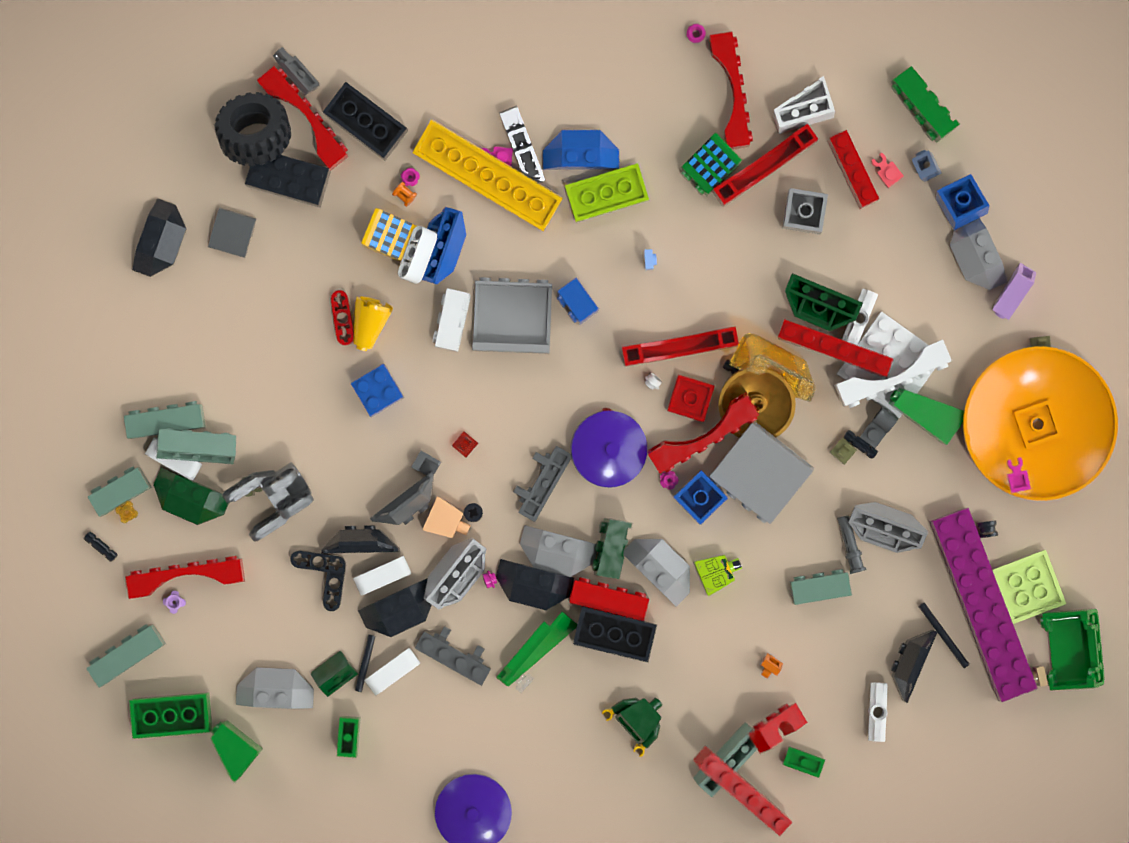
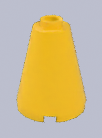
(369, 321)

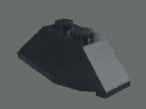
(159, 239)
(360, 541)
(532, 585)
(397, 611)
(910, 663)

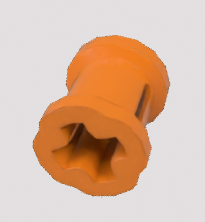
(404, 194)

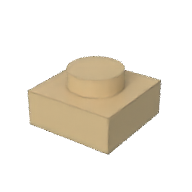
(1040, 676)

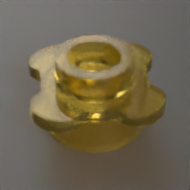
(128, 506)

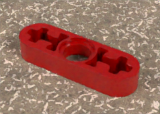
(335, 313)

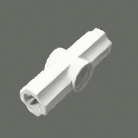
(854, 330)
(877, 725)

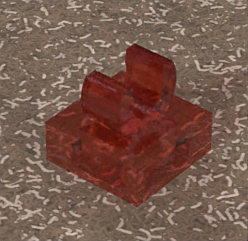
(465, 444)

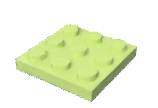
(1029, 586)

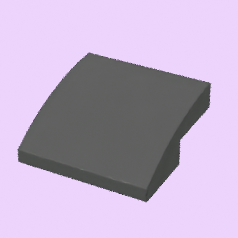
(232, 232)

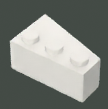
(807, 107)
(451, 320)

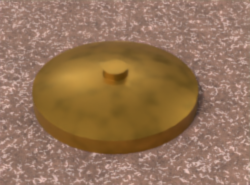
(769, 393)

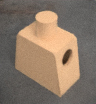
(445, 520)

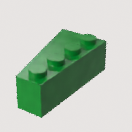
(924, 105)

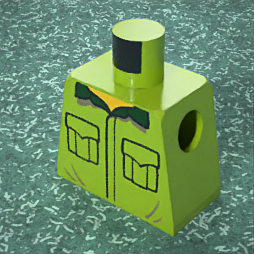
(716, 572)

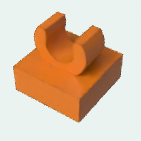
(770, 665)

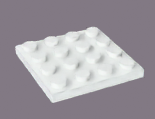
(894, 341)

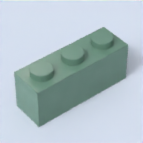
(119, 491)
(820, 587)

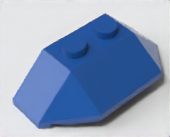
(580, 151)
(450, 239)

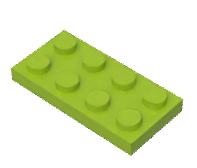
(607, 192)

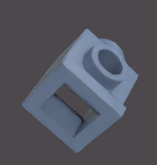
(919, 162)

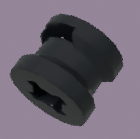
(475, 514)
(988, 526)

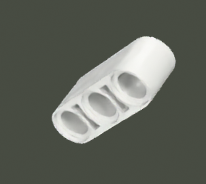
(417, 254)
(185, 468)
(382, 575)
(392, 671)

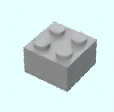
(805, 211)

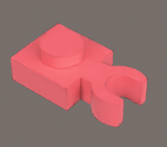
(888, 172)

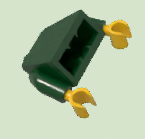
(638, 719)

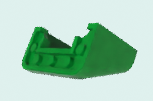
(1074, 649)

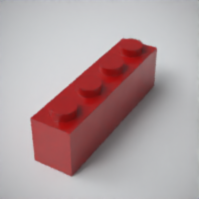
(853, 169)
(609, 600)

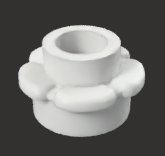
(652, 381)

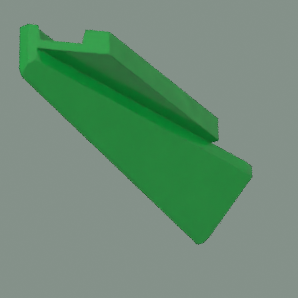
(536, 647)

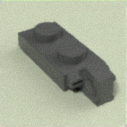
(296, 71)

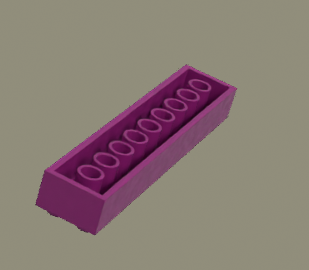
(983, 605)

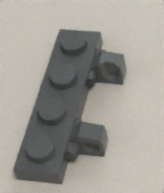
(537, 496)
(441, 651)

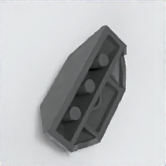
(408, 503)

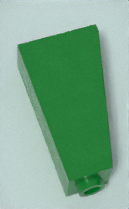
(932, 416)

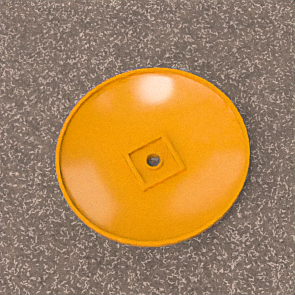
(1075, 416)

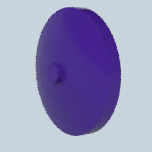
(609, 449)
(473, 810)

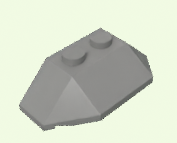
(978, 255)
(887, 527)
(556, 552)
(661, 566)
(455, 573)
(275, 689)

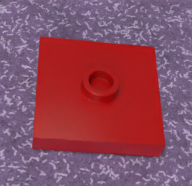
(690, 398)

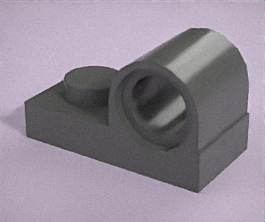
(879, 427)

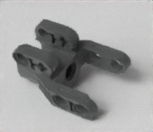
(284, 489)

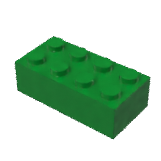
(170, 715)

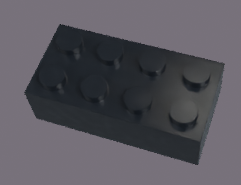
(365, 121)
(290, 179)
(614, 634)

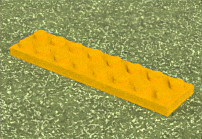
(487, 175)

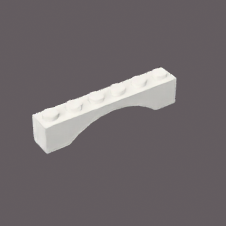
(929, 358)

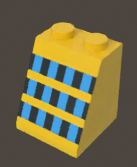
(387, 234)

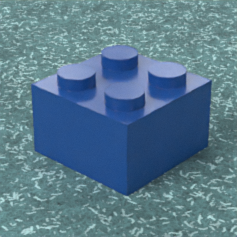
(962, 202)
(577, 301)
(377, 390)
(700, 497)

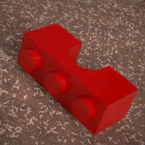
(767, 734)

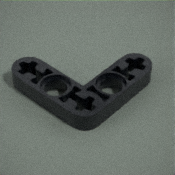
(331, 573)

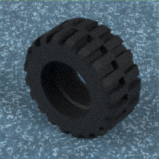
(255, 147)

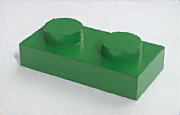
(803, 762)

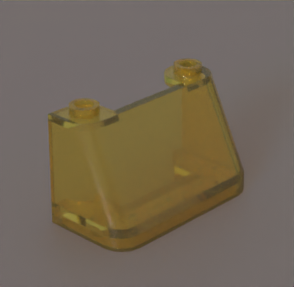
(757, 353)

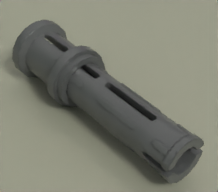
(853, 554)

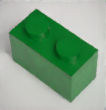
(348, 736)

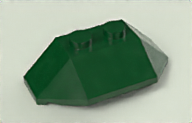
(820, 304)
(188, 498)

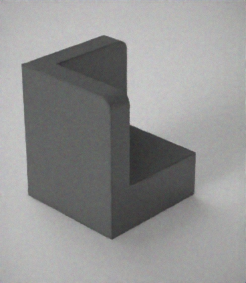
(426, 463)

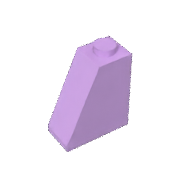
(1014, 291)

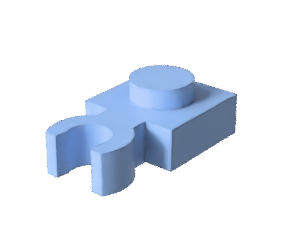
(650, 259)

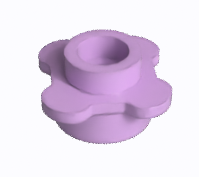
(169, 602)

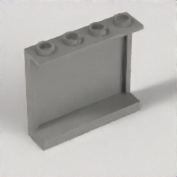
(512, 316)
(761, 473)

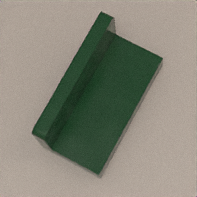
(333, 674)

